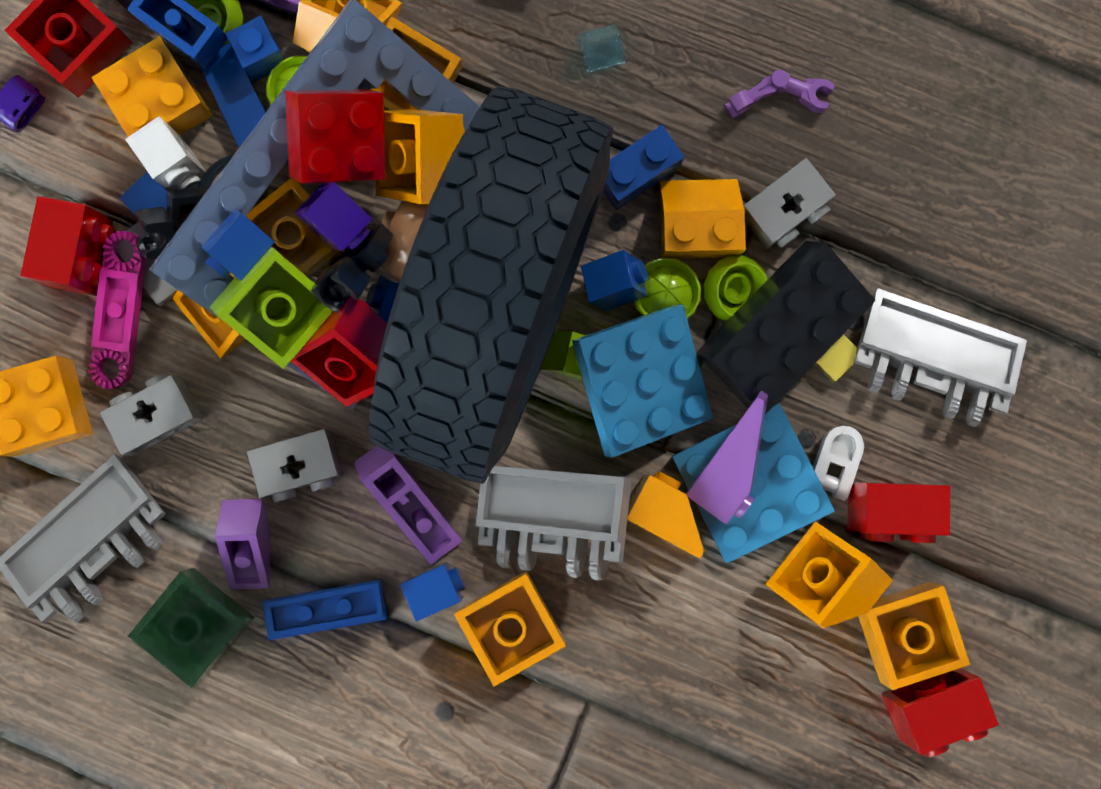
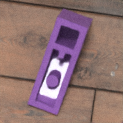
(731, 473)
(407, 503)

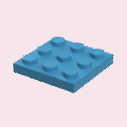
(643, 380)
(784, 488)

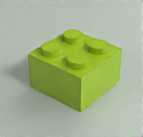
(272, 307)

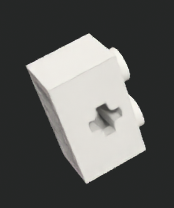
(166, 156)

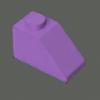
(244, 543)

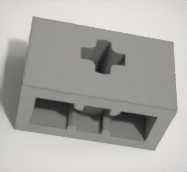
(802, 187)
(174, 414)
(272, 461)

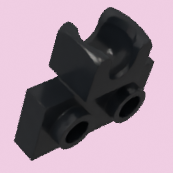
(164, 223)
(346, 270)

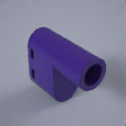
(16, 102)

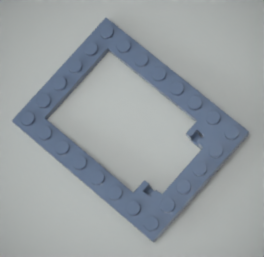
(351, 55)

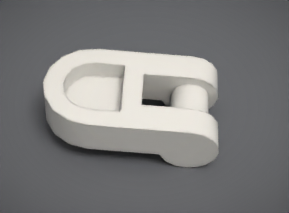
(843, 448)

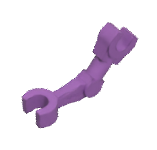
(781, 82)

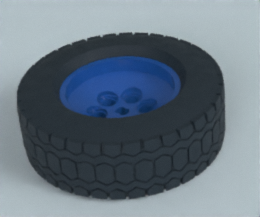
(487, 282)

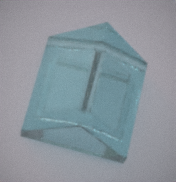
(602, 47)

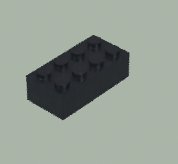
(786, 325)

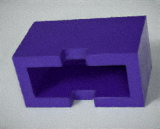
(334, 217)

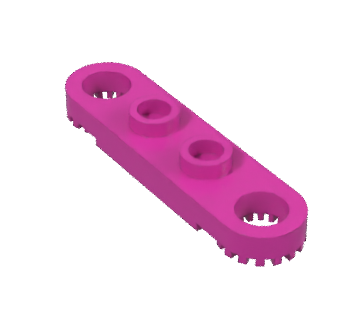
(117, 311)

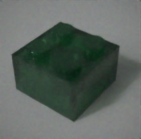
(191, 626)

